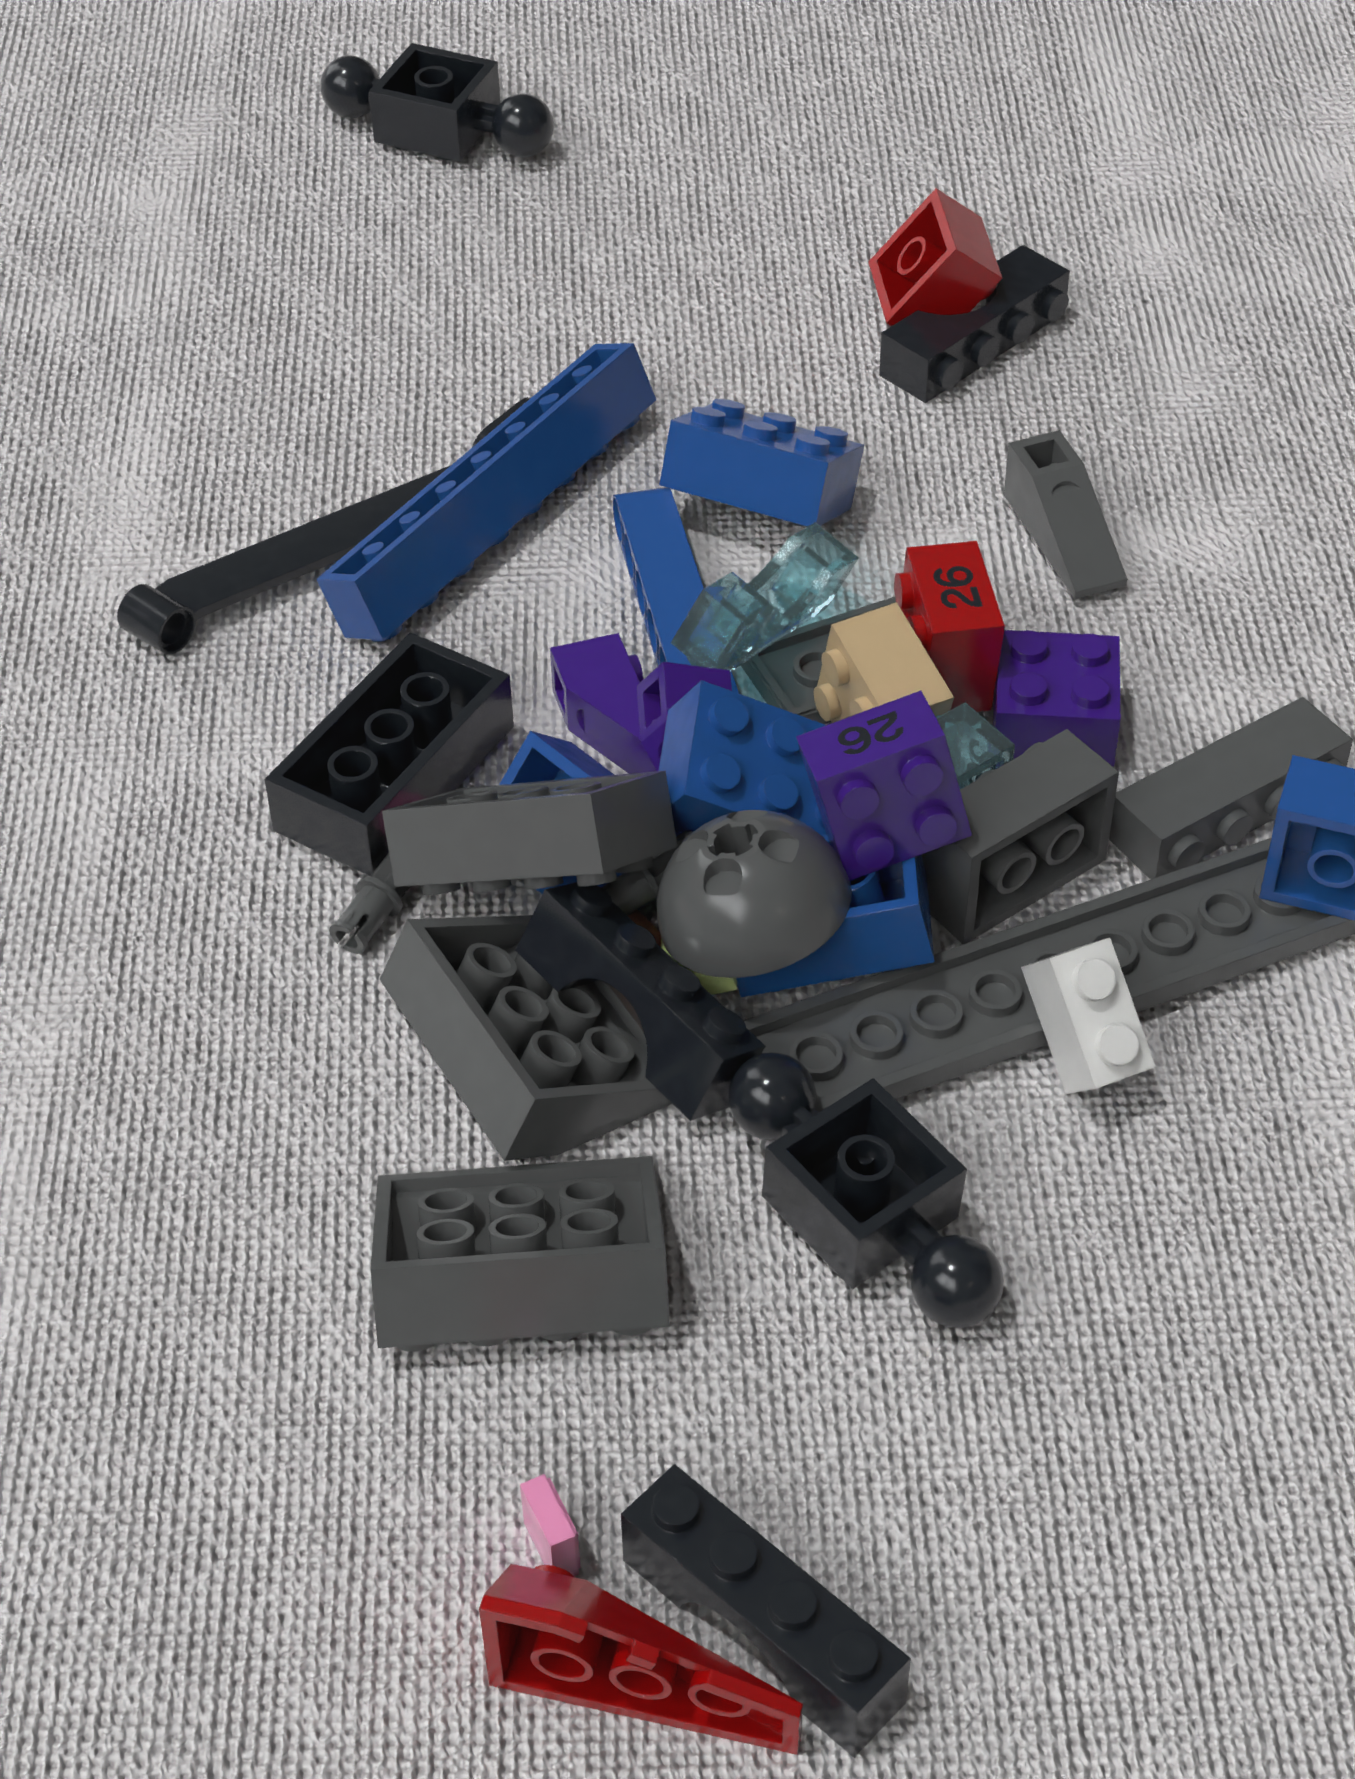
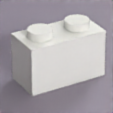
(1088, 1017)

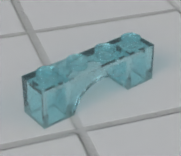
(742, 619)

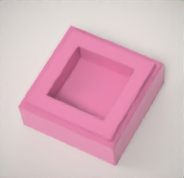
(550, 1524)

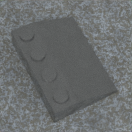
(524, 1059)
(518, 1253)

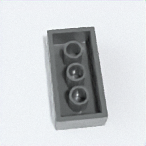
(531, 833)

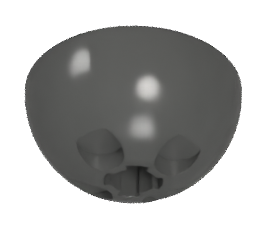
(750, 895)

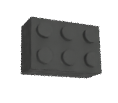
(1031, 834)

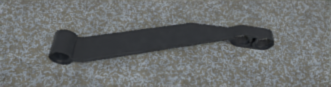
(169, 612)

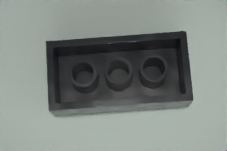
(391, 741)

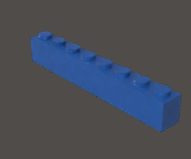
(486, 493)

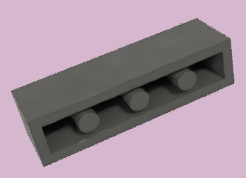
(1220, 789)

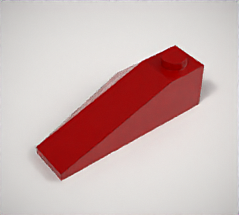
(597, 1652)

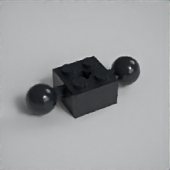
(437, 103)
(866, 1187)

